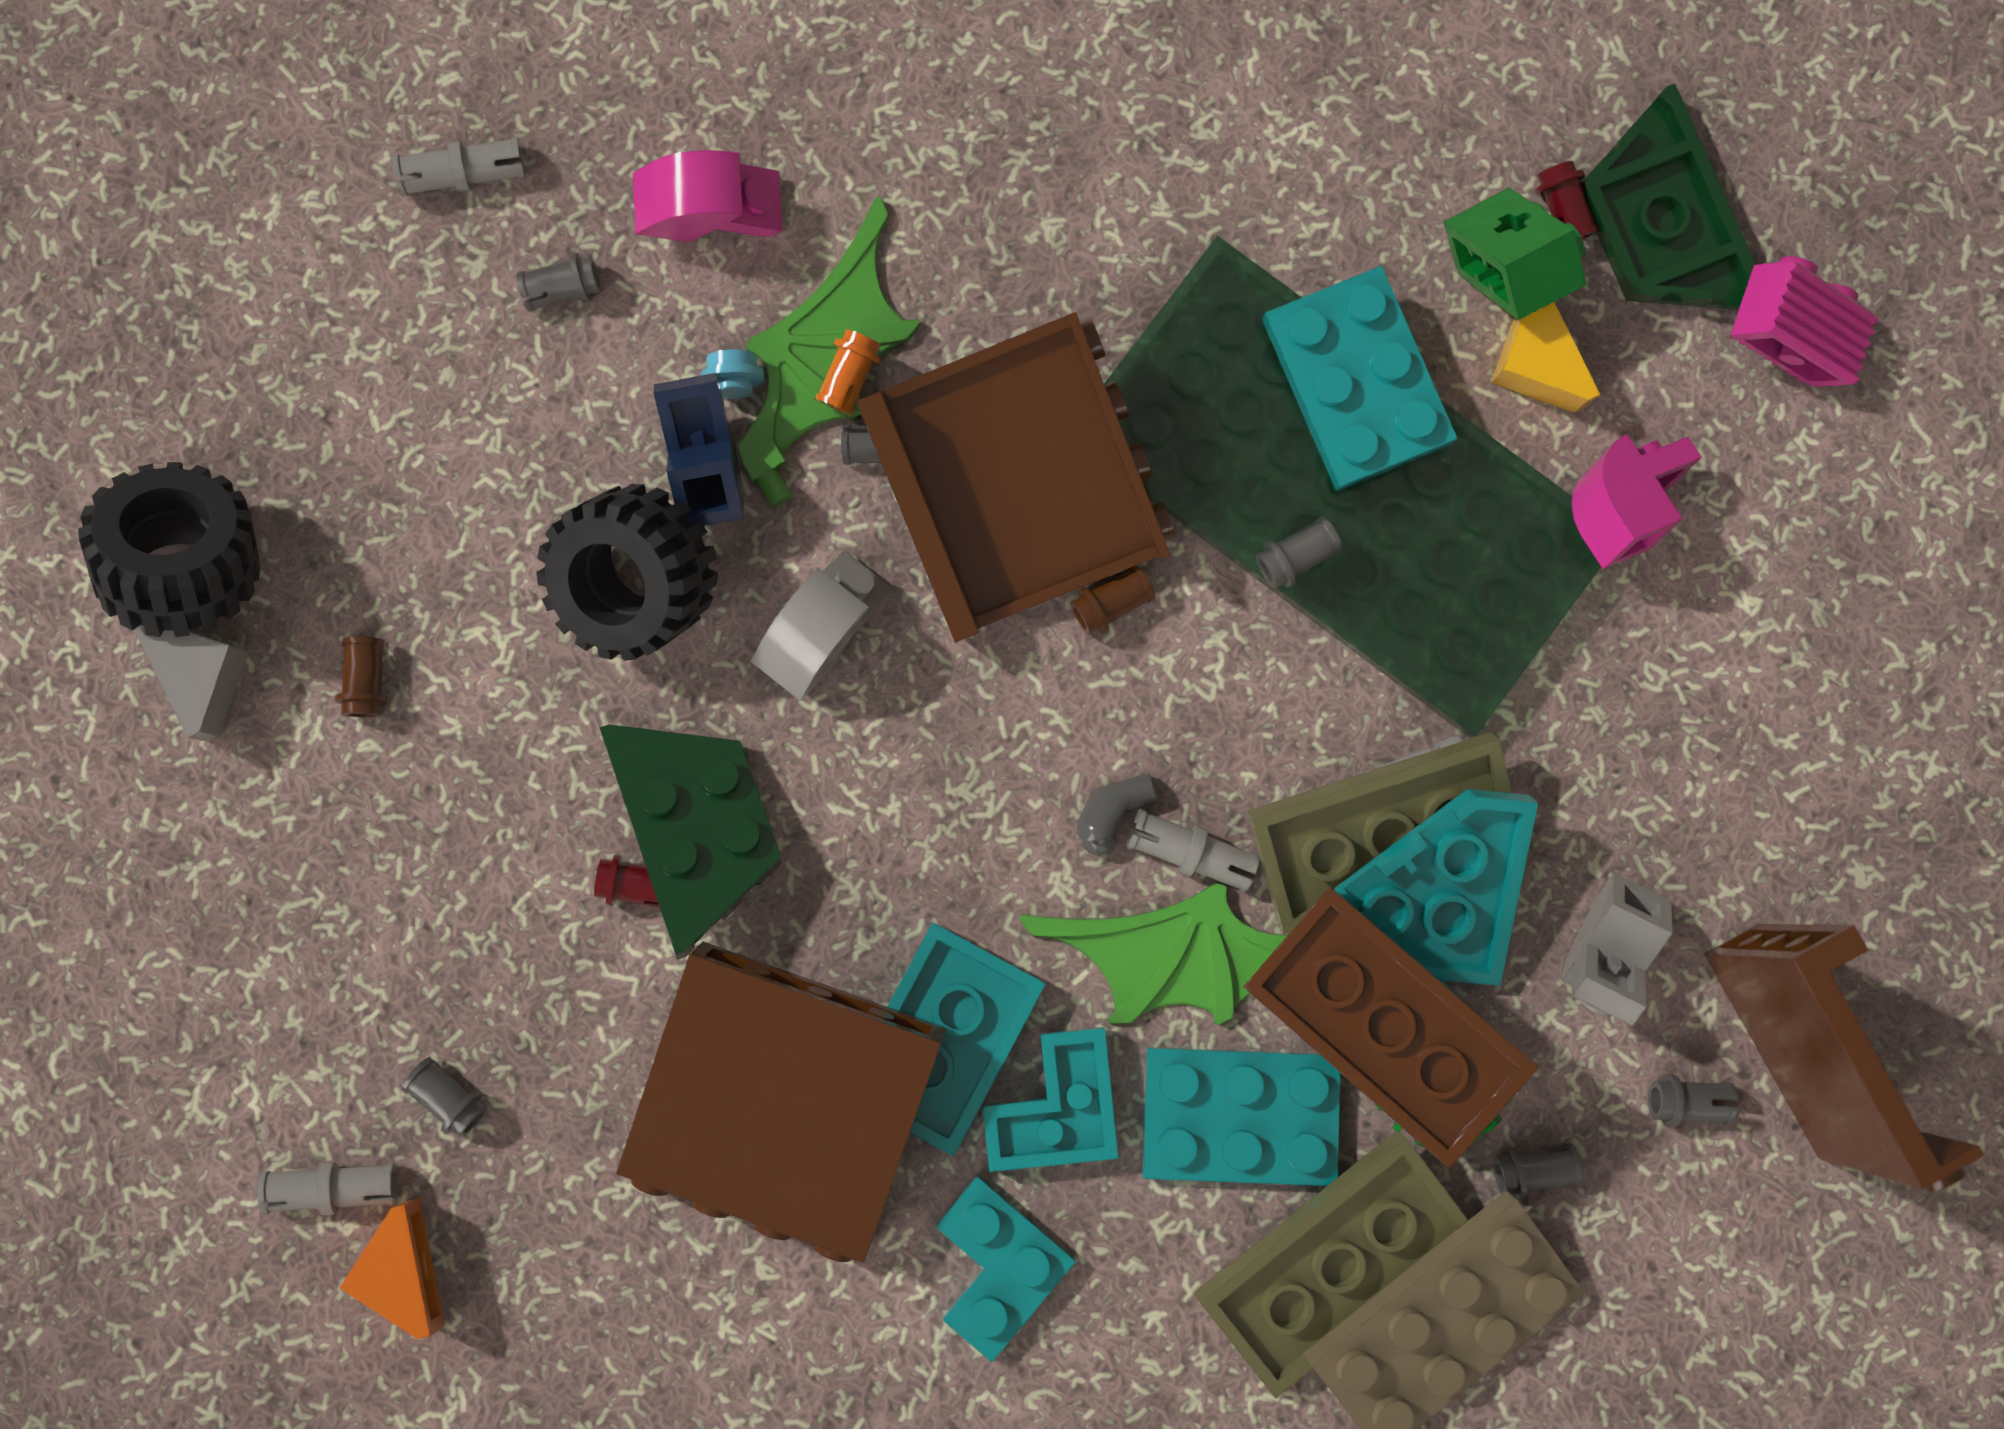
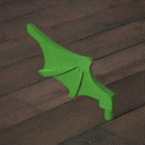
(802, 349)
(1169, 955)

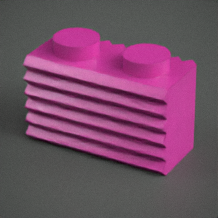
(1804, 323)

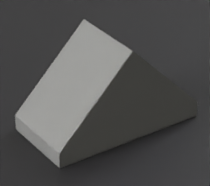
(196, 677)

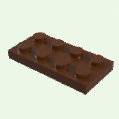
(1391, 1027)

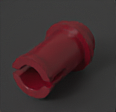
(1566, 197)
(623, 882)

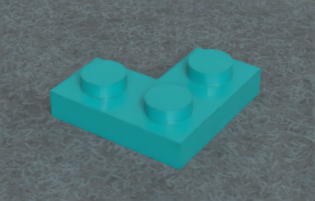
(1072, 1121)
(1017, 1265)

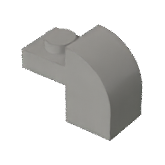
(819, 624)
(1617, 947)

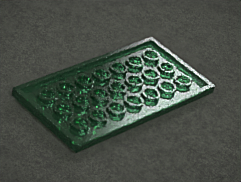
(1445, 561)

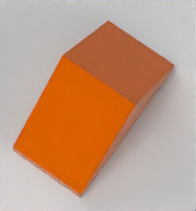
(398, 1273)

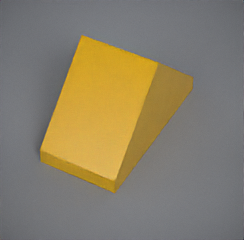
(1545, 362)

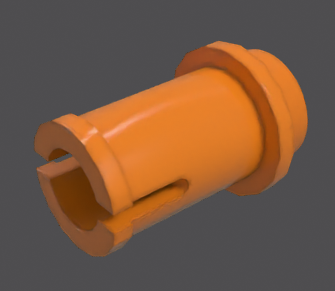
(848, 371)

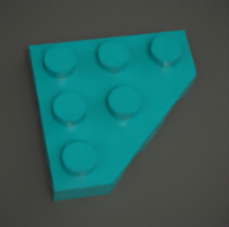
(1452, 885)

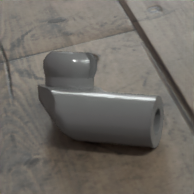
(1106, 808)

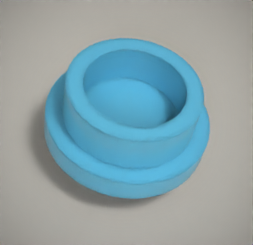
(736, 372)

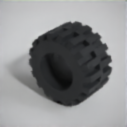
(160, 511)
(590, 594)

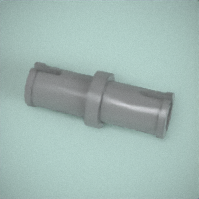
(458, 166)
(1192, 850)
(327, 1188)

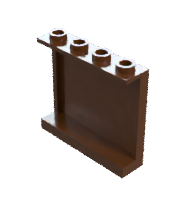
(1017, 474)
(1822, 1057)
(779, 1102)

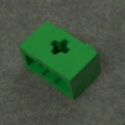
(1516, 252)

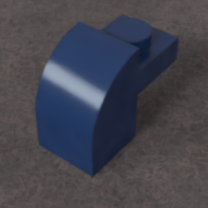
(700, 449)

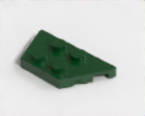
(1667, 214)
(693, 823)

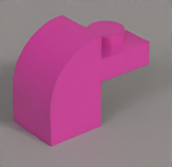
(703, 192)
(1623, 497)

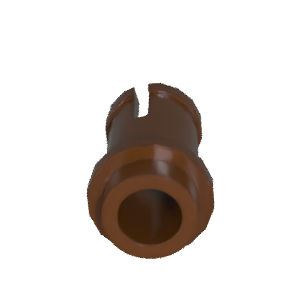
(1112, 600)
(361, 678)

